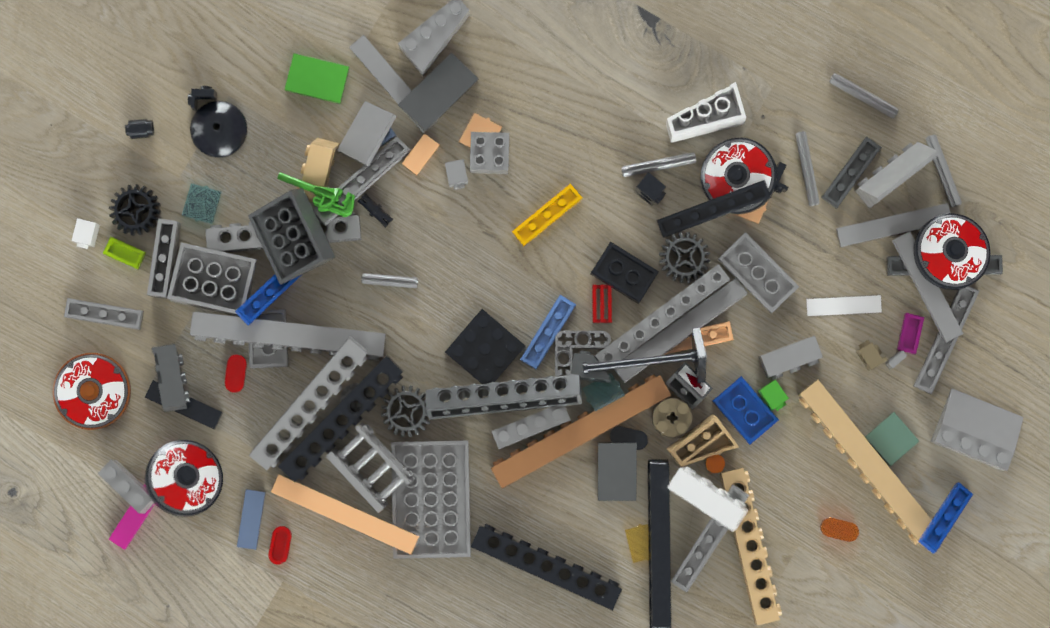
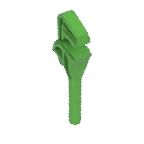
(326, 198)

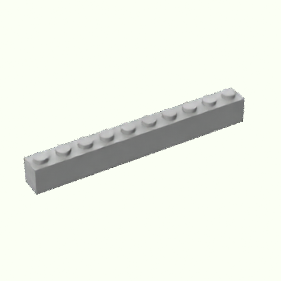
(282, 335)

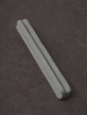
(864, 95)
(658, 164)
(807, 168)
(944, 172)

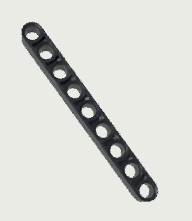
(660, 543)

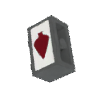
(686, 386)

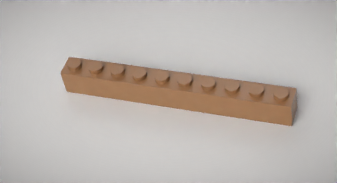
(577, 433)

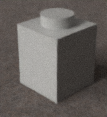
(456, 174)

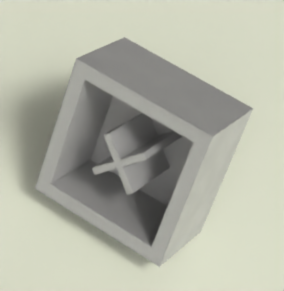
(489, 153)

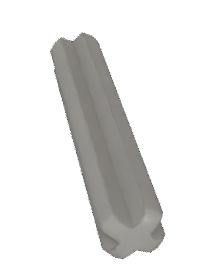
(388, 280)

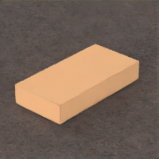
(420, 154)

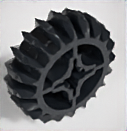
(118, 213)

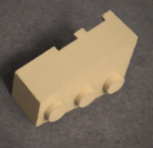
(318, 164)
(701, 442)

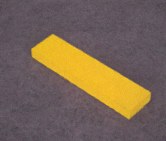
(547, 215)

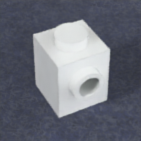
(85, 233)

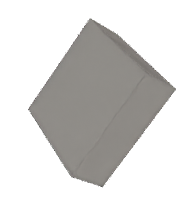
(896, 359)

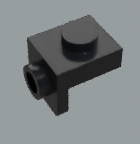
(203, 93)
(780, 187)

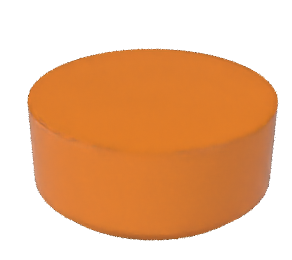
(715, 463)

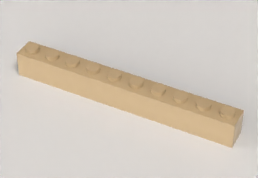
(865, 459)

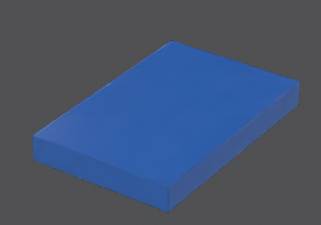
(745, 410)

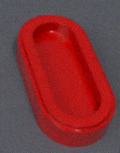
(235, 373)
(280, 545)

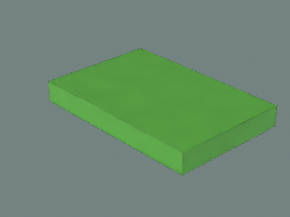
(317, 78)

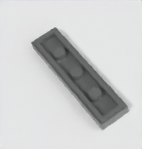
(851, 172)

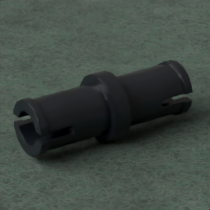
(375, 210)

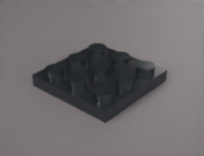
(485, 348)

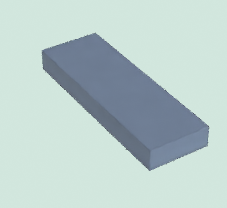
(251, 519)

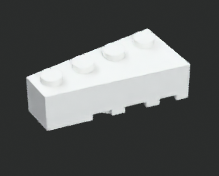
(708, 115)
(708, 498)

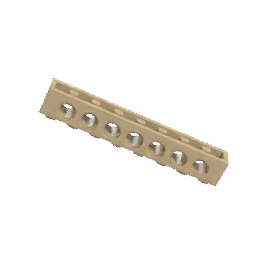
(760, 614)

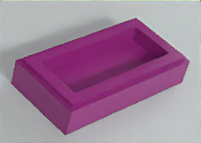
(910, 333)

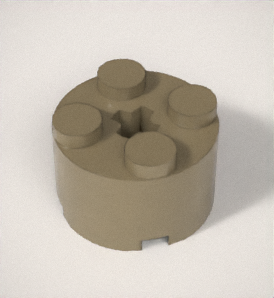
(679, 410)

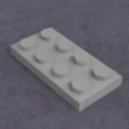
(758, 272)

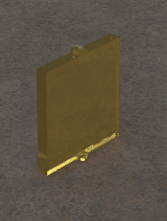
(638, 542)

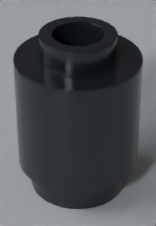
(139, 128)

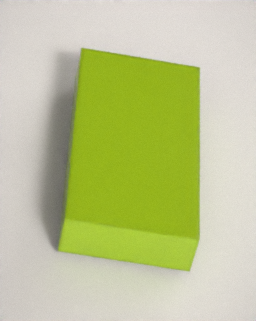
(124, 253)

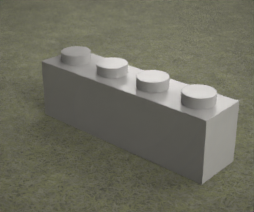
(163, 258)
(530, 426)

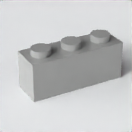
(791, 358)
(126, 486)

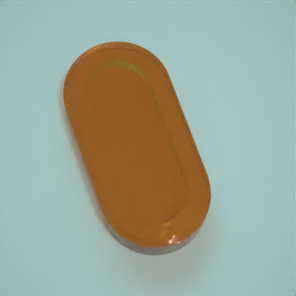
(839, 529)

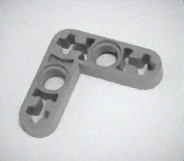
(559, 348)

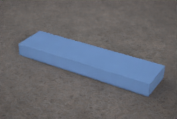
(547, 332)

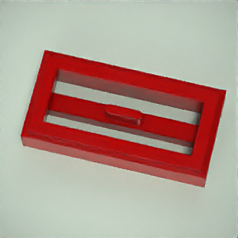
(594, 308)

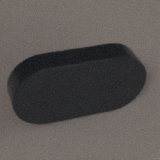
(624, 434)

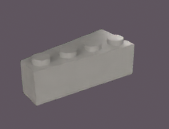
(433, 35)

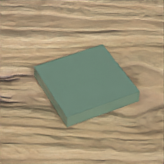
(891, 439)

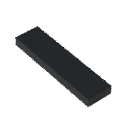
(195, 409)

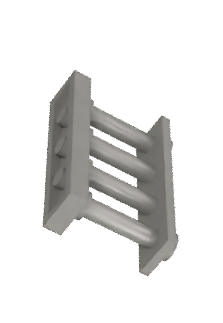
(352, 471)

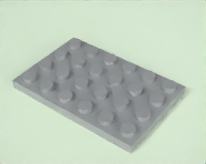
(436, 501)

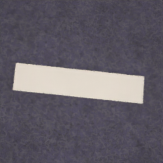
(844, 305)

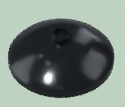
(225, 140)

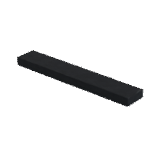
(714, 208)

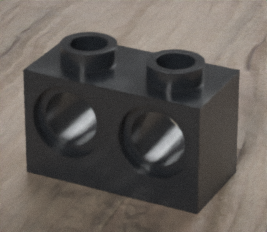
(651, 189)

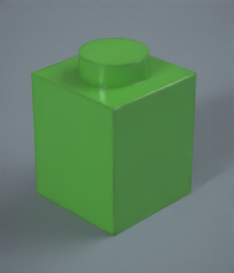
(773, 395)

